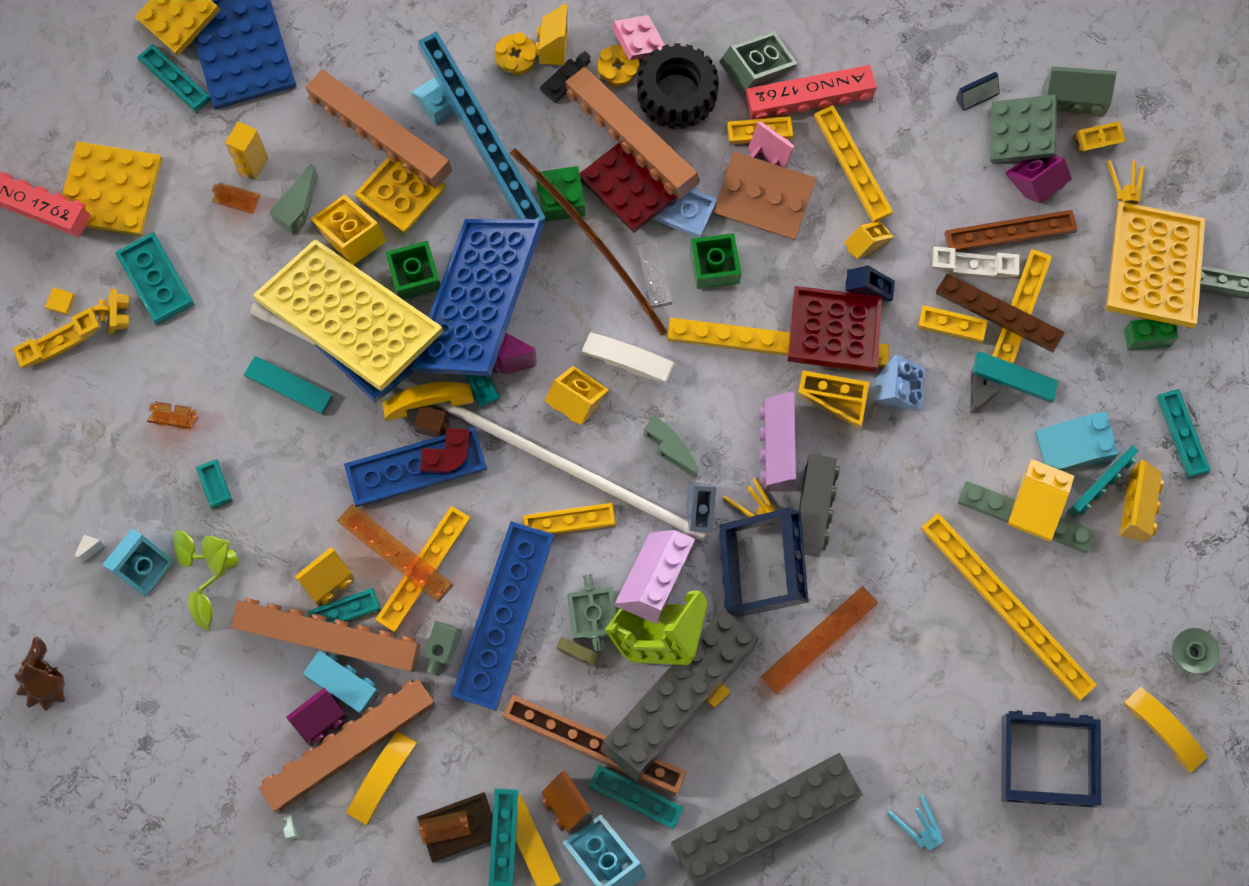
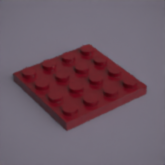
(626, 188)
(835, 329)

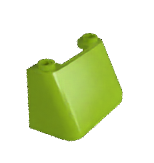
(669, 641)

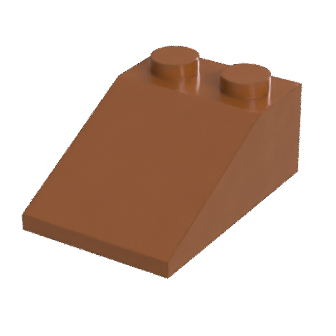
(566, 803)

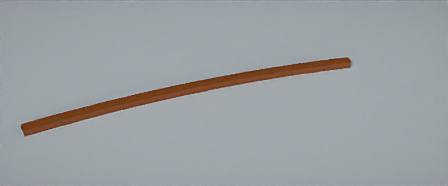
(593, 237)

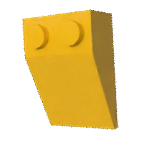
(349, 229)
(1040, 500)

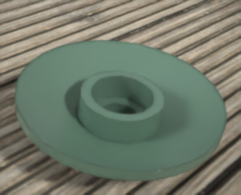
(1205, 646)

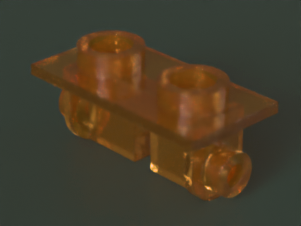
(235, 197)
(182, 417)
(444, 827)

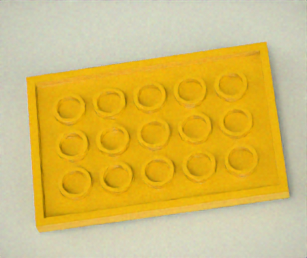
(1156, 265)

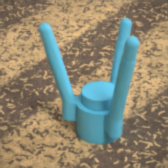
(930, 835)

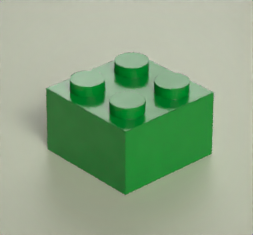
(568, 183)
(715, 261)
(413, 270)

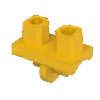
(115, 302)

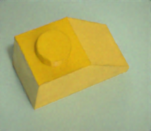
(867, 239)

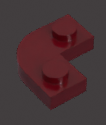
(447, 459)

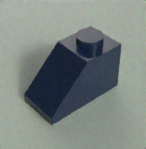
(870, 282)

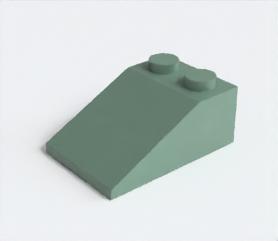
(757, 61)

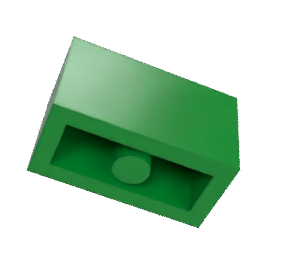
(1149, 334)

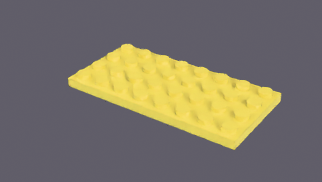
(348, 314)

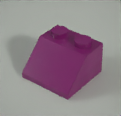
(1039, 177)
(514, 356)
(317, 717)

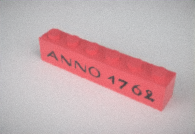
(810, 93)
(42, 206)

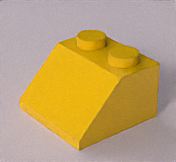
(553, 37)
(576, 395)
(325, 577)

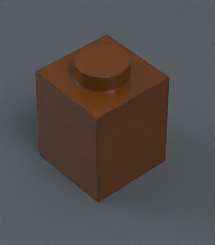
(431, 422)

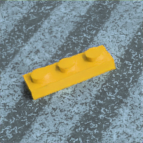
(742, 131)
(952, 324)

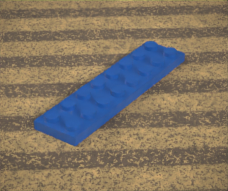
(503, 616)

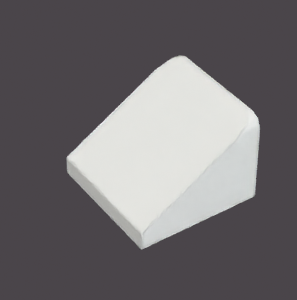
(88, 547)

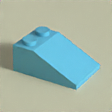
(1078, 442)
(604, 855)

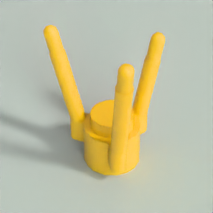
(1131, 192)
(764, 507)

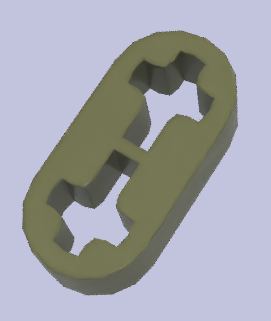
(577, 652)

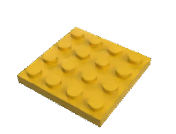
(113, 186)

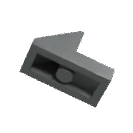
(980, 394)

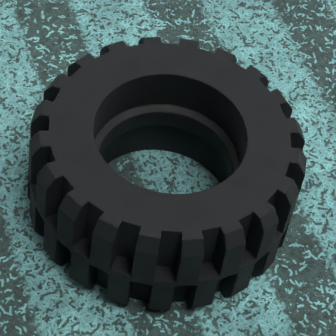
(677, 61)

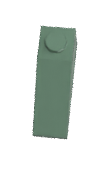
(294, 205)

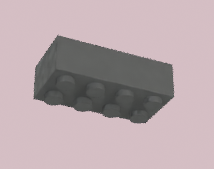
(815, 500)

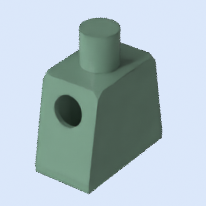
(444, 636)

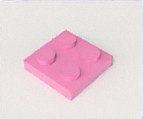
(637, 36)

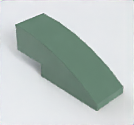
(670, 446)

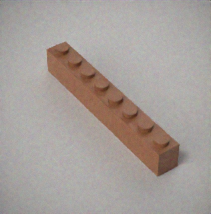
(378, 129)
(631, 133)
(326, 636)
(584, 741)
(346, 746)

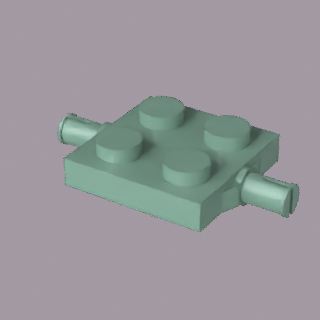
(591, 612)

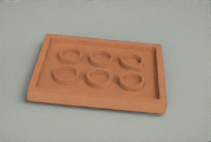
(764, 195)

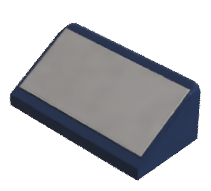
(978, 91)

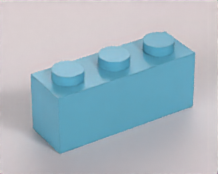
(341, 681)

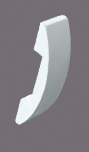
(975, 265)

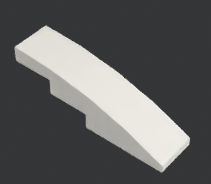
(629, 357)

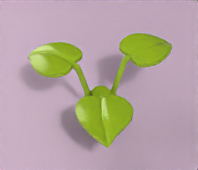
(218, 559)

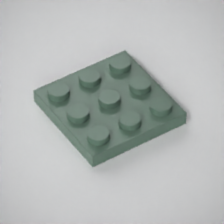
(1023, 129)

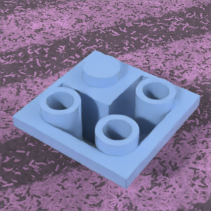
(900, 385)

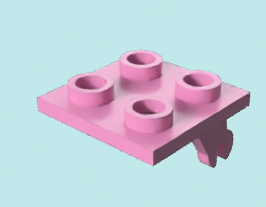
(770, 146)

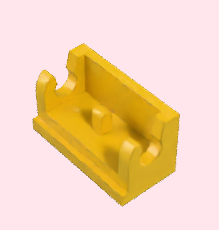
(1099, 136)

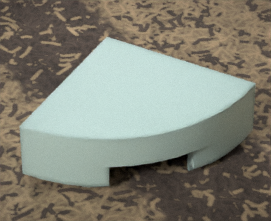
(289, 829)

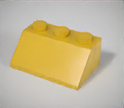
(1141, 502)

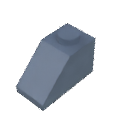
(700, 506)

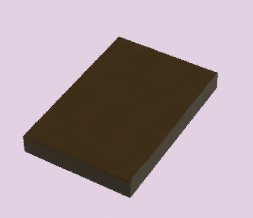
(479, 821)

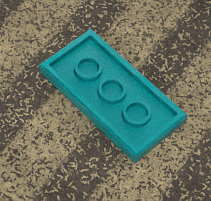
(154, 278)

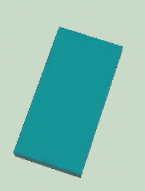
(214, 484)

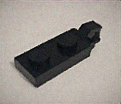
(555, 86)

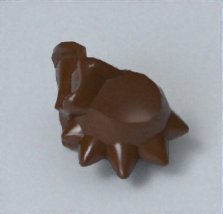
(38, 679)

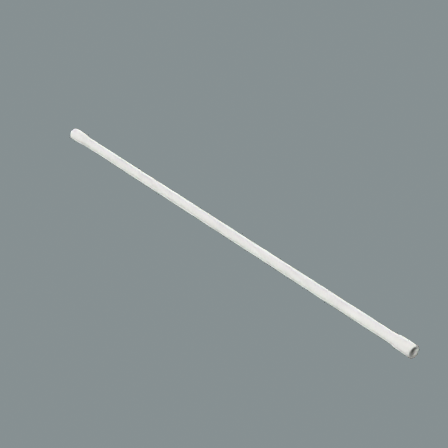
(264, 314)

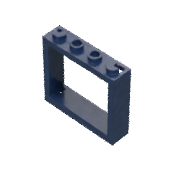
(793, 556)
(1060, 720)

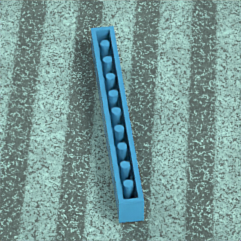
(479, 128)

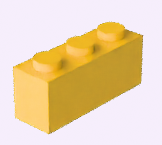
(246, 150)

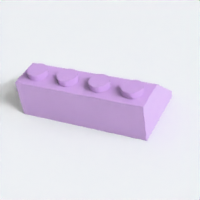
(779, 443)
(655, 574)

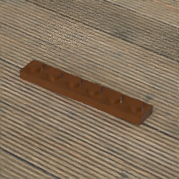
(1000, 313)

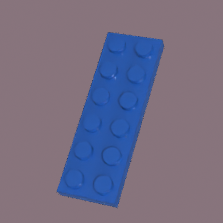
(399, 470)

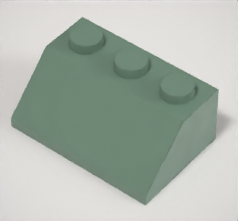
(1081, 89)

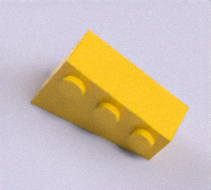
(835, 395)

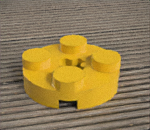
(512, 43)
(611, 74)

